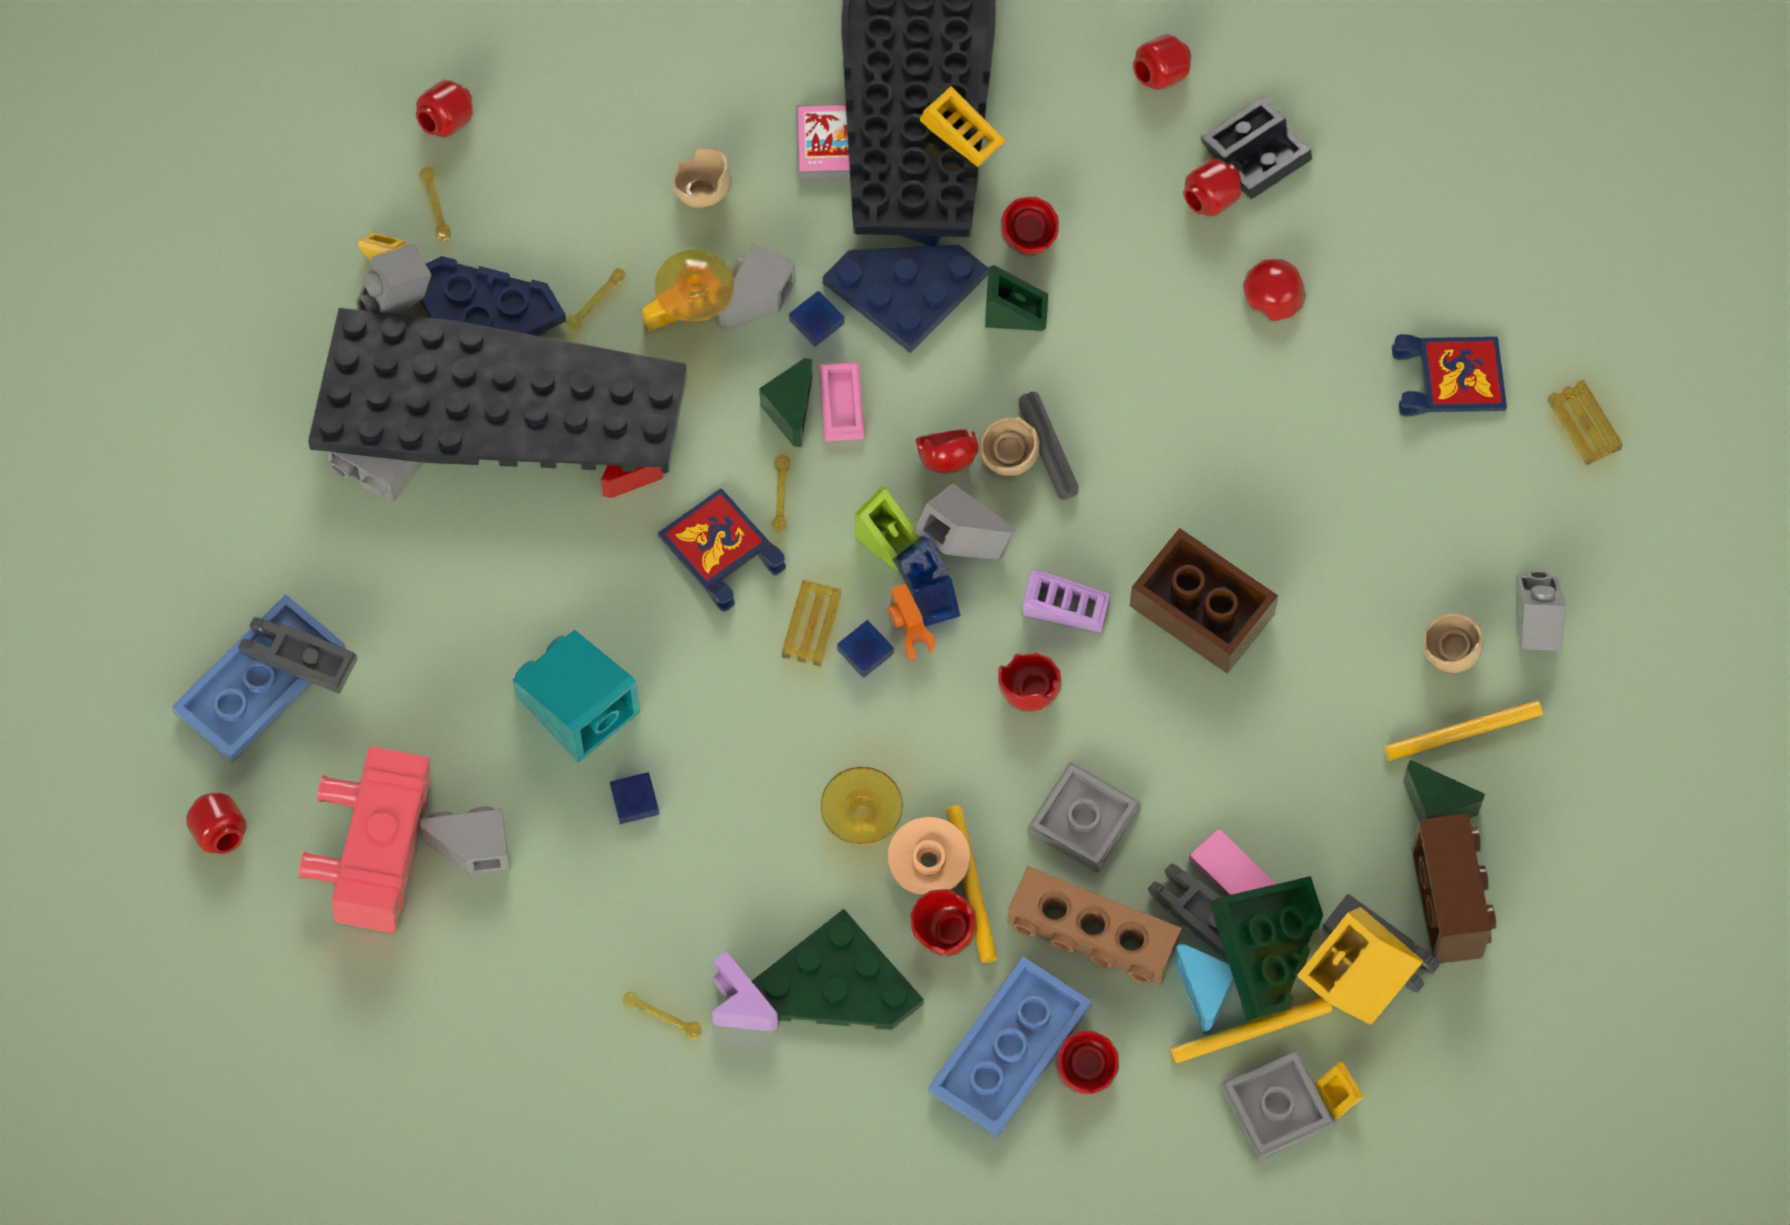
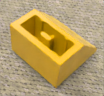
(1360, 966)

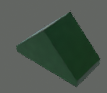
(1014, 303)
(787, 400)
(1439, 795)

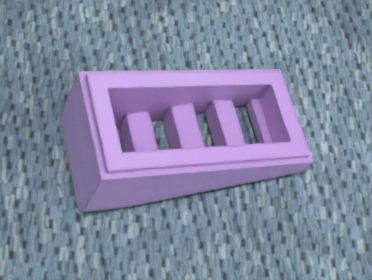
(1057, 585)

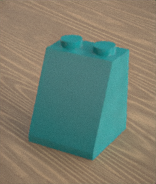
(577, 693)

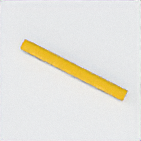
(1463, 730)
(974, 894)
(1249, 1030)

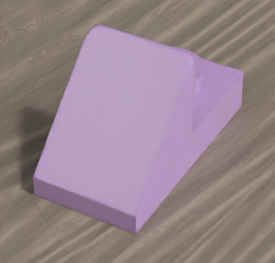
(747, 1005)

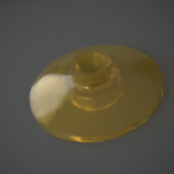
(694, 300)
(861, 788)

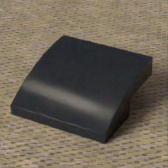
(1257, 146)

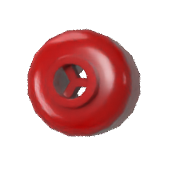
(1162, 62)
(444, 108)
(1212, 187)
(216, 823)

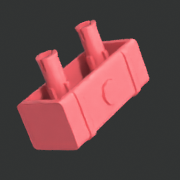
(380, 838)

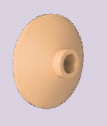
(923, 839)

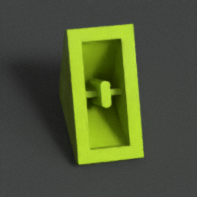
(884, 527)

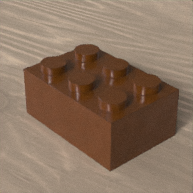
(1203, 600)
(1452, 888)

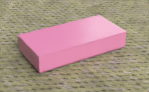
(841, 401)
(1228, 865)

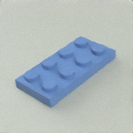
(244, 695)
(1009, 1047)

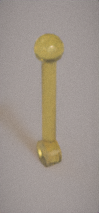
(442, 230)
(575, 321)
(781, 464)
(692, 1029)

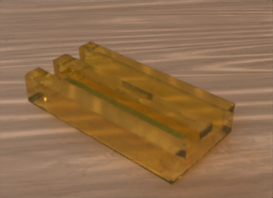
(1570, 395)
(803, 653)

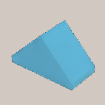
(1206, 983)

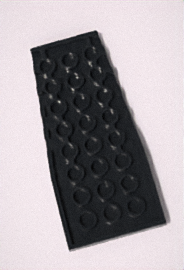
(894, 68)
(491, 394)

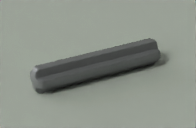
(1050, 447)

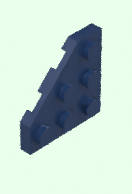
(906, 287)
(489, 298)

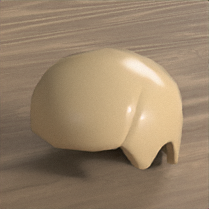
(702, 179)
(1009, 446)
(1453, 643)

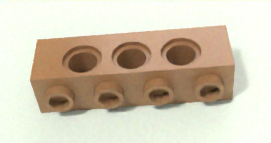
(1042, 891)

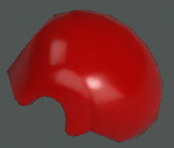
(1029, 225)
(1274, 289)
(947, 451)
(1029, 682)
(943, 922)
(1087, 1062)

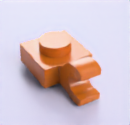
(906, 614)

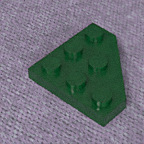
(1267, 941)
(838, 980)

